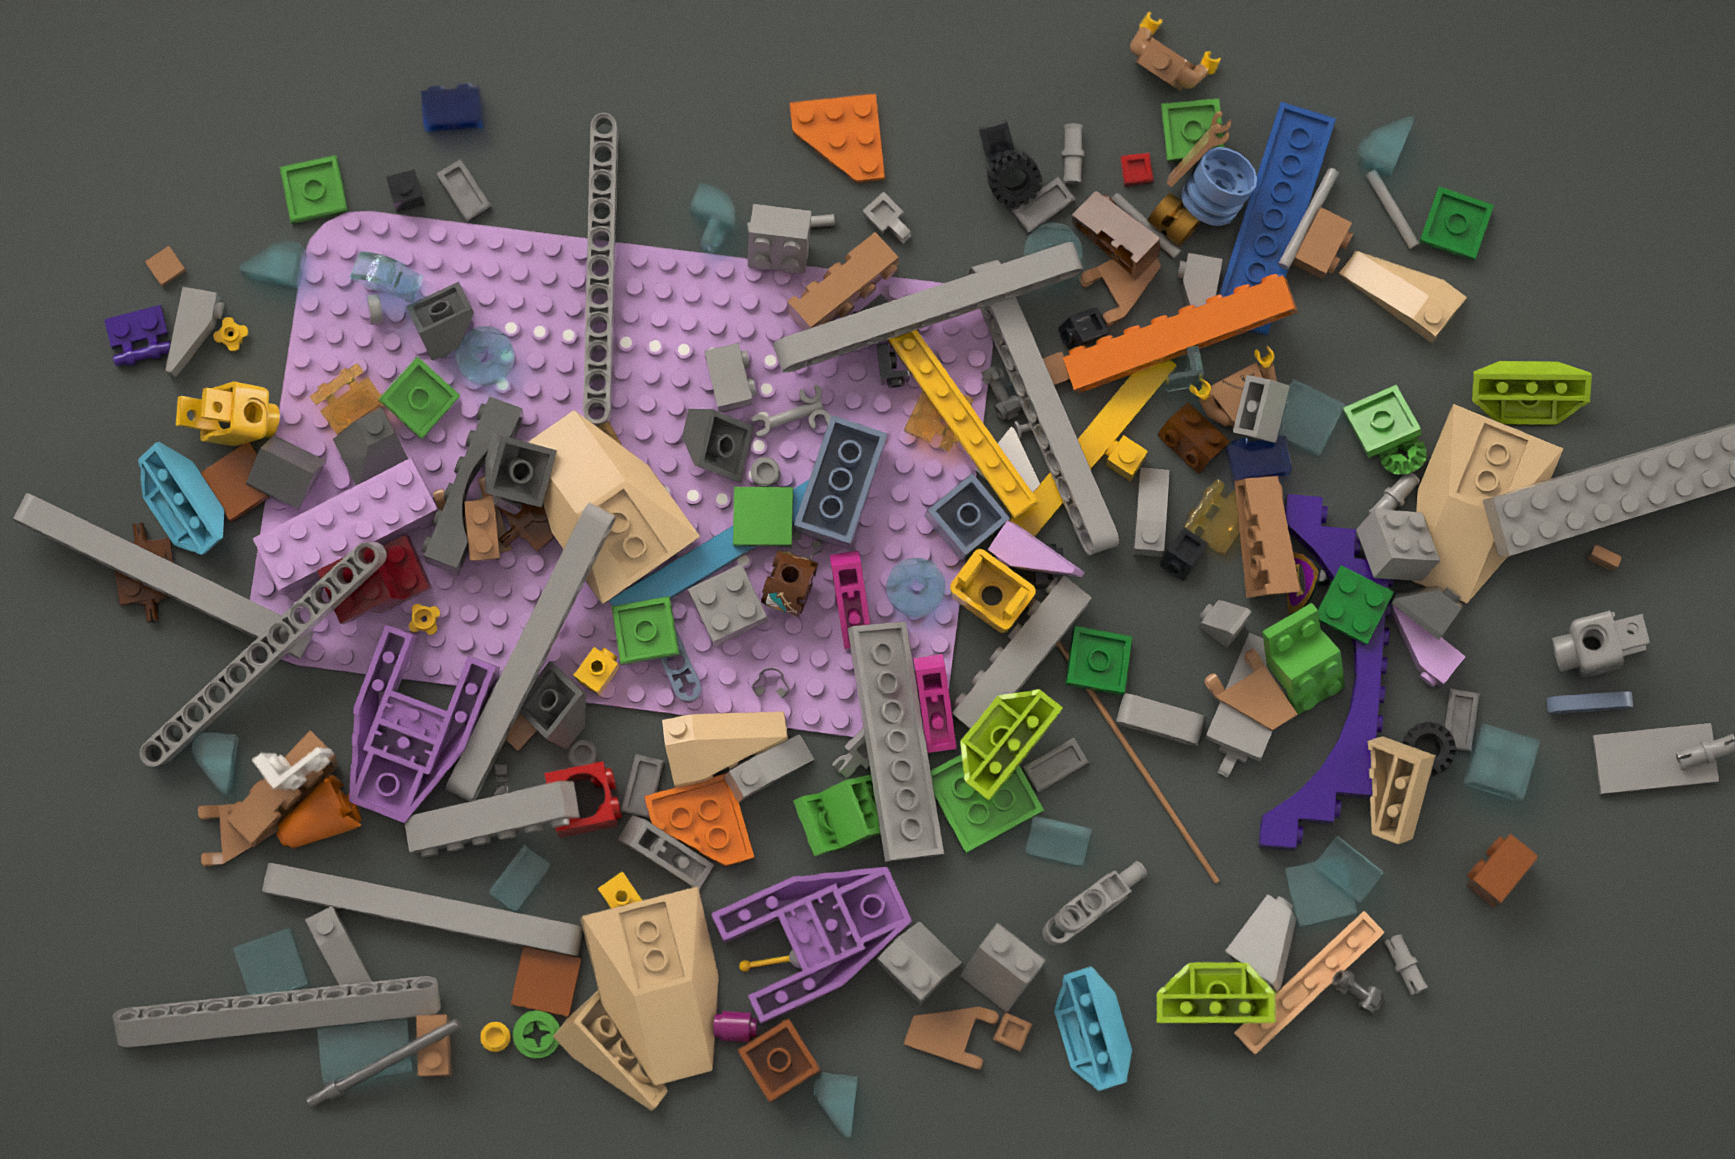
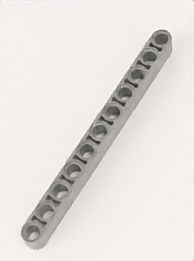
(600, 256)
(928, 307)
(1049, 423)
(150, 570)
(530, 652)
(249, 658)
(422, 909)
(277, 1011)

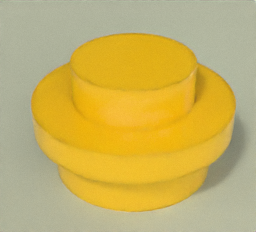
(495, 1036)

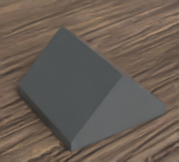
(285, 472)

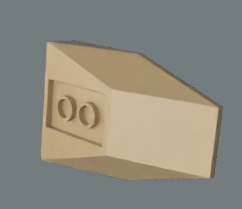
(1472, 463)
(603, 472)
(658, 981)

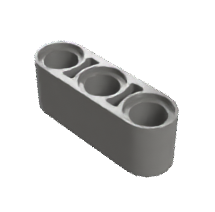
(1160, 719)

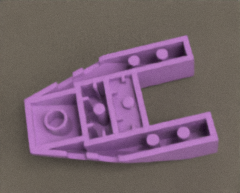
(405, 743)
(832, 925)

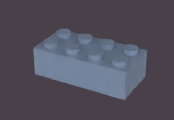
(840, 482)

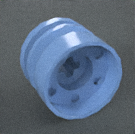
(1219, 186)

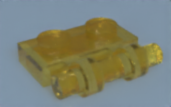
(351, 405)
(926, 423)
(1225, 525)

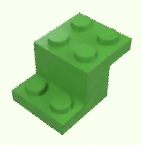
(1303, 659)
(839, 815)

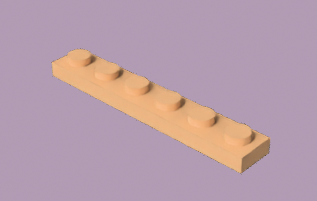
(1313, 980)

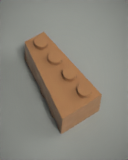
(844, 284)
(1265, 538)
(268, 806)

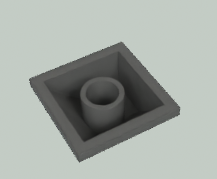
(442, 319)
(717, 442)
(369, 446)
(518, 469)
(1429, 607)
(555, 706)

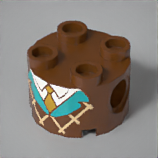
(790, 583)

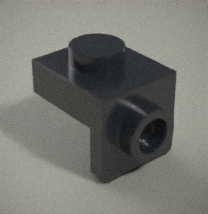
(996, 140)

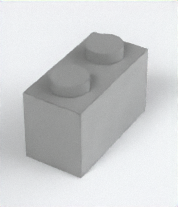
(729, 377)
(1261, 408)

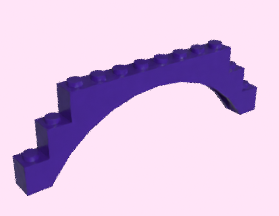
(1349, 762)

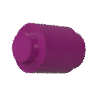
(735, 1026)

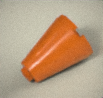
(319, 816)

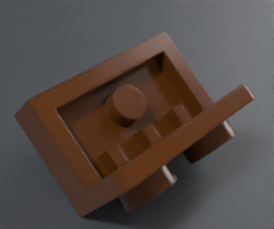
(1193, 437)

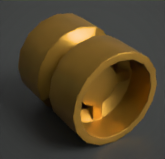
(1163, 219)

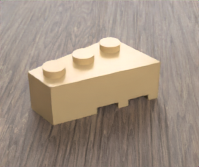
(1398, 788)

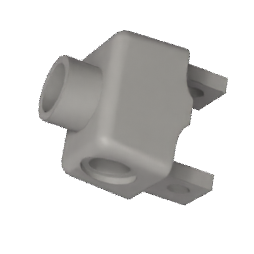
(1613, 639)

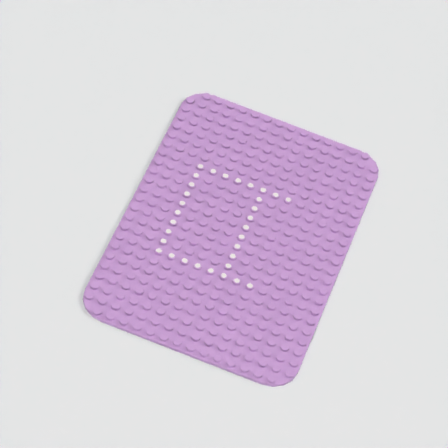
(665, 319)

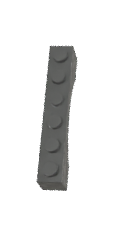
(449, 542)

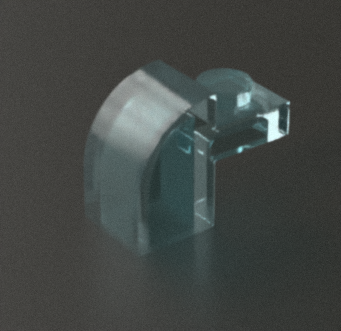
(715, 208)
(386, 274)

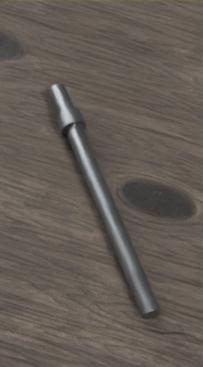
(336, 1088)

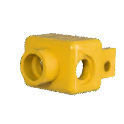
(236, 403)
(985, 571)

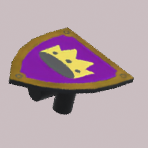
(1309, 578)

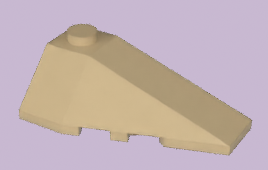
(1409, 295)
(711, 742)
(599, 1046)

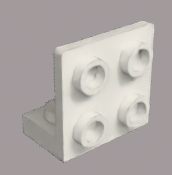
(283, 776)

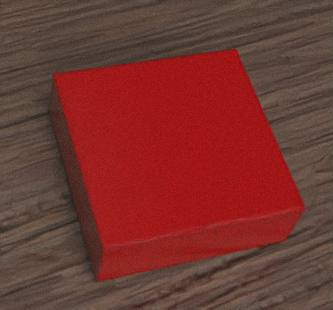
(1136, 169)

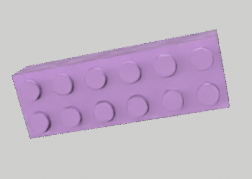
(365, 513)

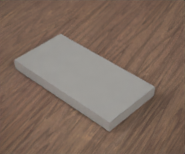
(1233, 728)
(1649, 759)

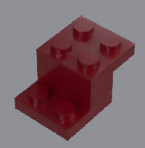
(389, 586)

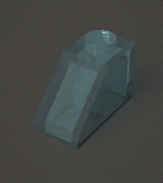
(1384, 146)
(277, 264)
(217, 757)
(837, 1099)

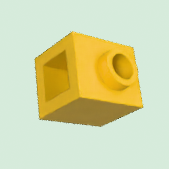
(1125, 457)
(597, 670)
(619, 891)

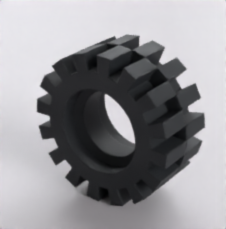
(1008, 164)
(1442, 735)

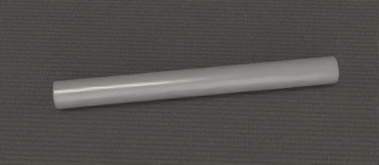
(1308, 218)

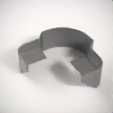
(817, 544)
(782, 693)
(501, 775)

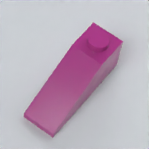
(849, 592)
(935, 703)

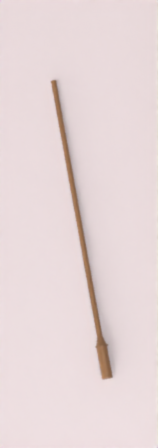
(1142, 769)

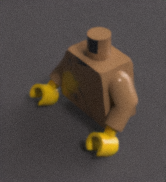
(1166, 62)
(1223, 398)

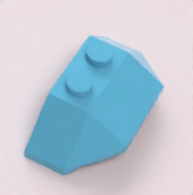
(181, 499)
(1093, 1029)

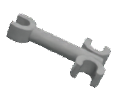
(813, 408)

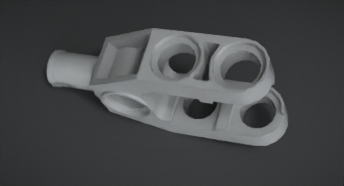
(1094, 903)

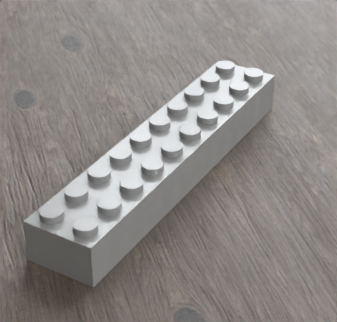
(1612, 491)

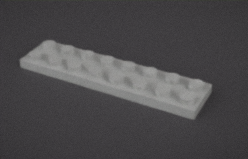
(895, 741)

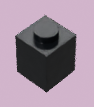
(405, 190)

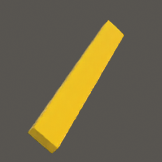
(964, 423)
(1098, 437)

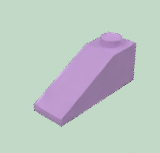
(1025, 552)
(1431, 656)

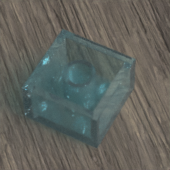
(1501, 762)

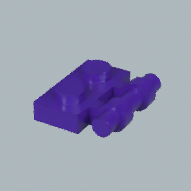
(135, 328)

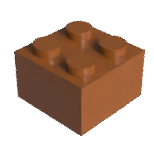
(1501, 871)
(779, 1060)

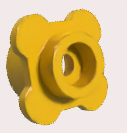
(230, 326)
(418, 613)

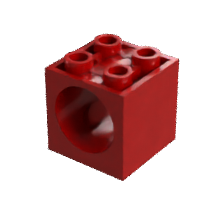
(606, 814)

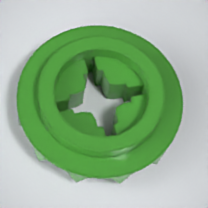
(1398, 463)
(524, 1027)

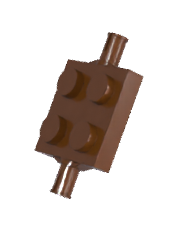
(528, 524)
(134, 592)

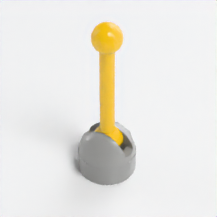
(745, 965)

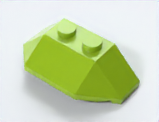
(1530, 391)
(1005, 738)
(1216, 995)

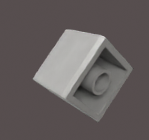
(918, 962)
(1002, 968)

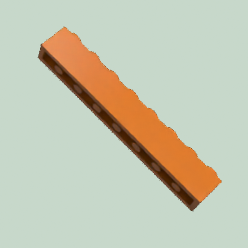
(1171, 336)

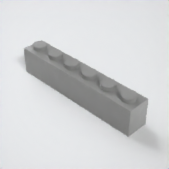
(1026, 649)
(492, 817)

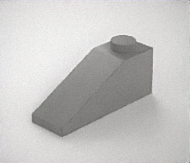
(1199, 278)
(193, 324)
(1151, 512)
(1224, 621)
(768, 768)
(665, 851)
(337, 947)

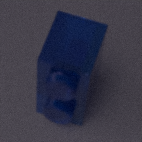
(452, 108)
(1258, 459)

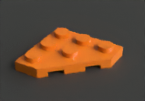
(843, 133)
(704, 819)

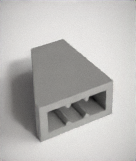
(1266, 940)

